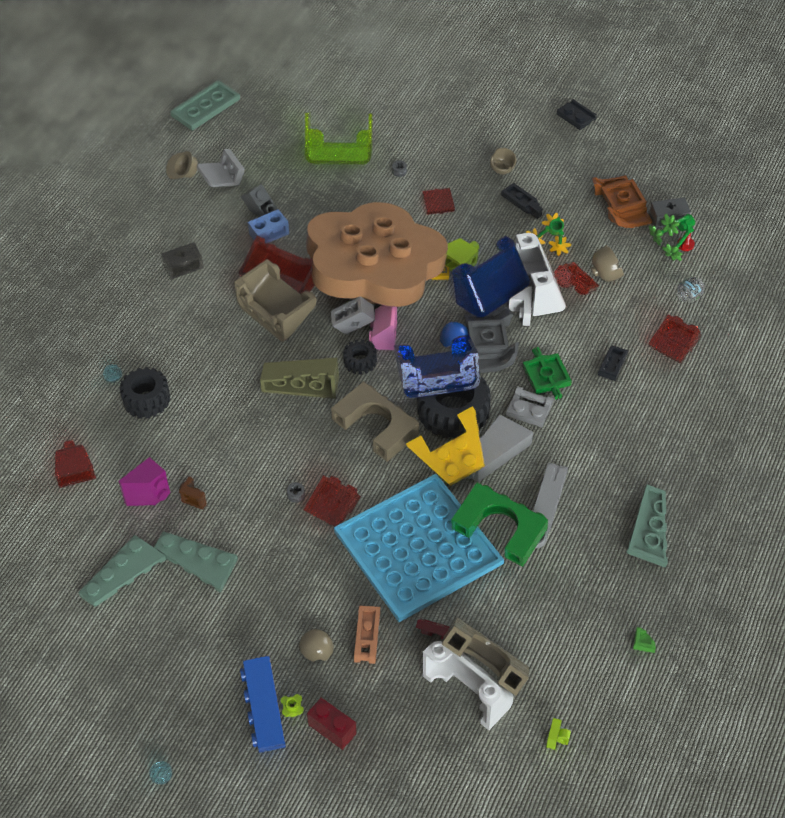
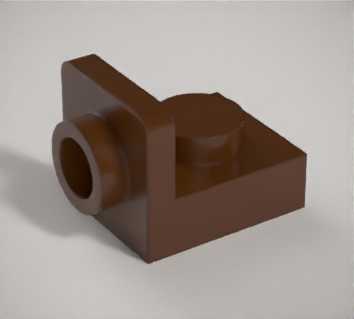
(192, 495)

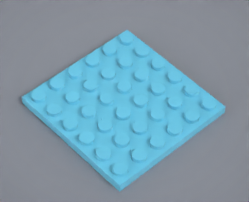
(413, 551)

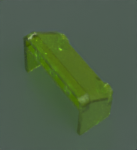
(337, 153)

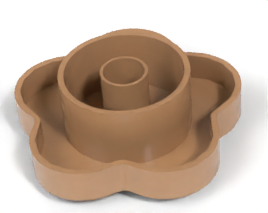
(374, 254)

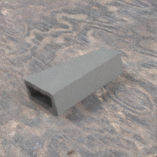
(501, 444)

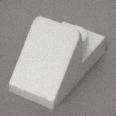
(522, 303)

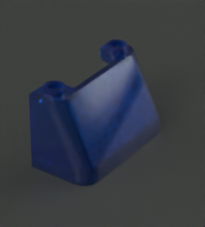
(492, 282)
(440, 371)

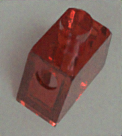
(72, 465)

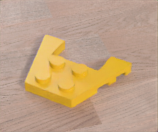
(457, 457)

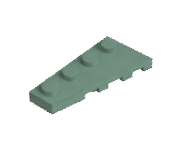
(650, 529)
(130, 561)
(205, 562)

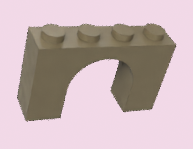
(366, 401)
(510, 671)

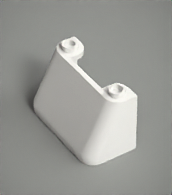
(443, 663)

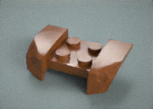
(625, 201)

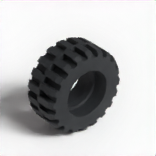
(445, 420)

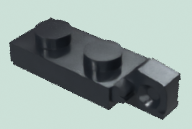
(522, 200)

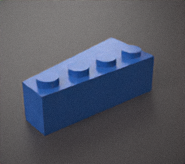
(263, 703)

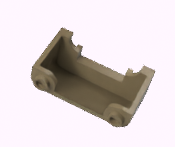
(272, 300)

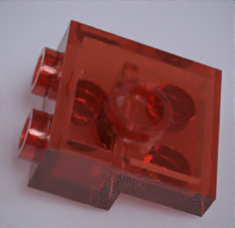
(573, 275)
(675, 338)
(332, 501)

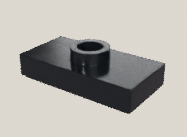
(613, 363)

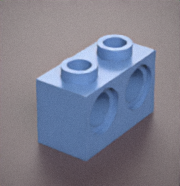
(269, 226)

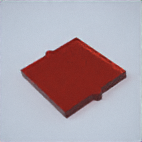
(438, 201)

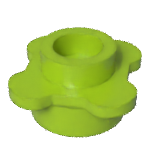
(293, 711)

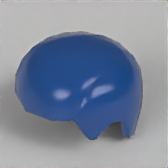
(451, 331)

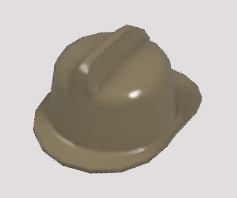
(182, 166)

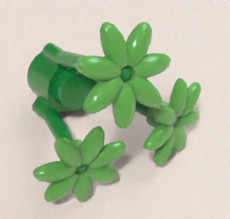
(683, 224)

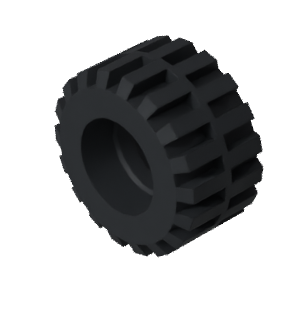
(145, 404)

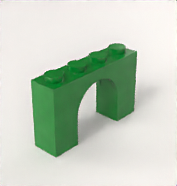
(485, 502)

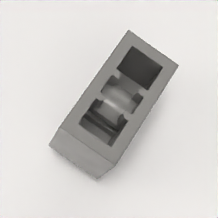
(353, 315)

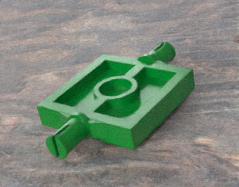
(547, 373)

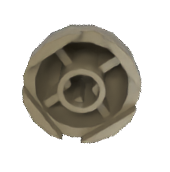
(606, 265)

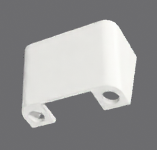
(547, 292)

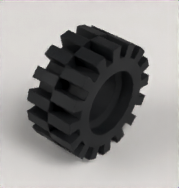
(359, 365)

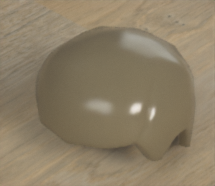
(503, 161)
(316, 645)

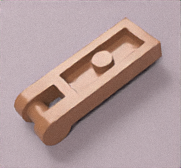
(367, 634)

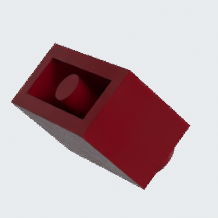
(331, 723)

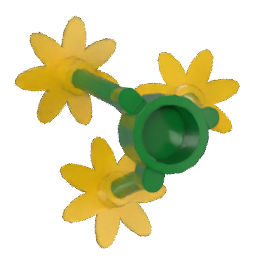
(554, 226)

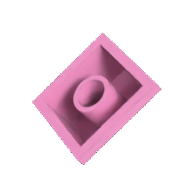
(384, 328)

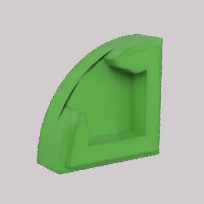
(643, 641)

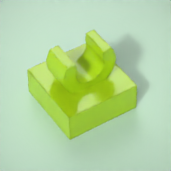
(557, 734)

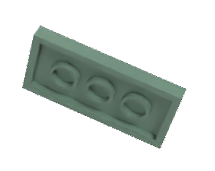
(205, 105)

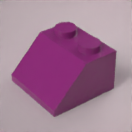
(145, 484)

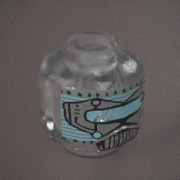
(690, 289)

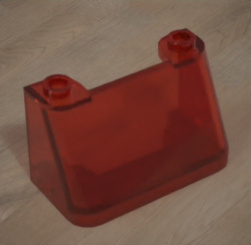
(293, 269)

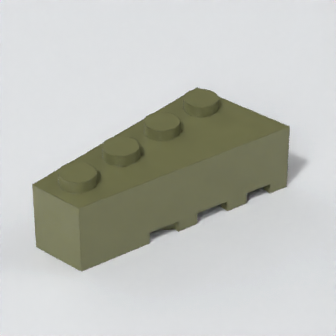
(302, 377)

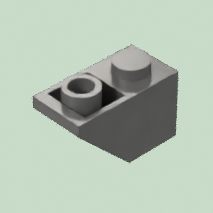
(258, 201)

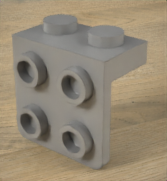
(226, 173)

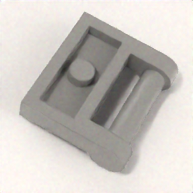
(527, 411)

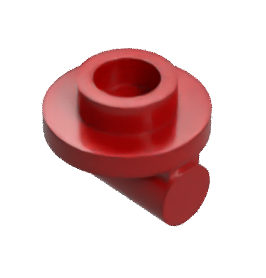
(688, 243)

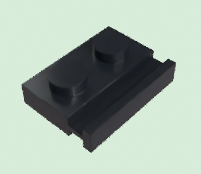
(576, 114)

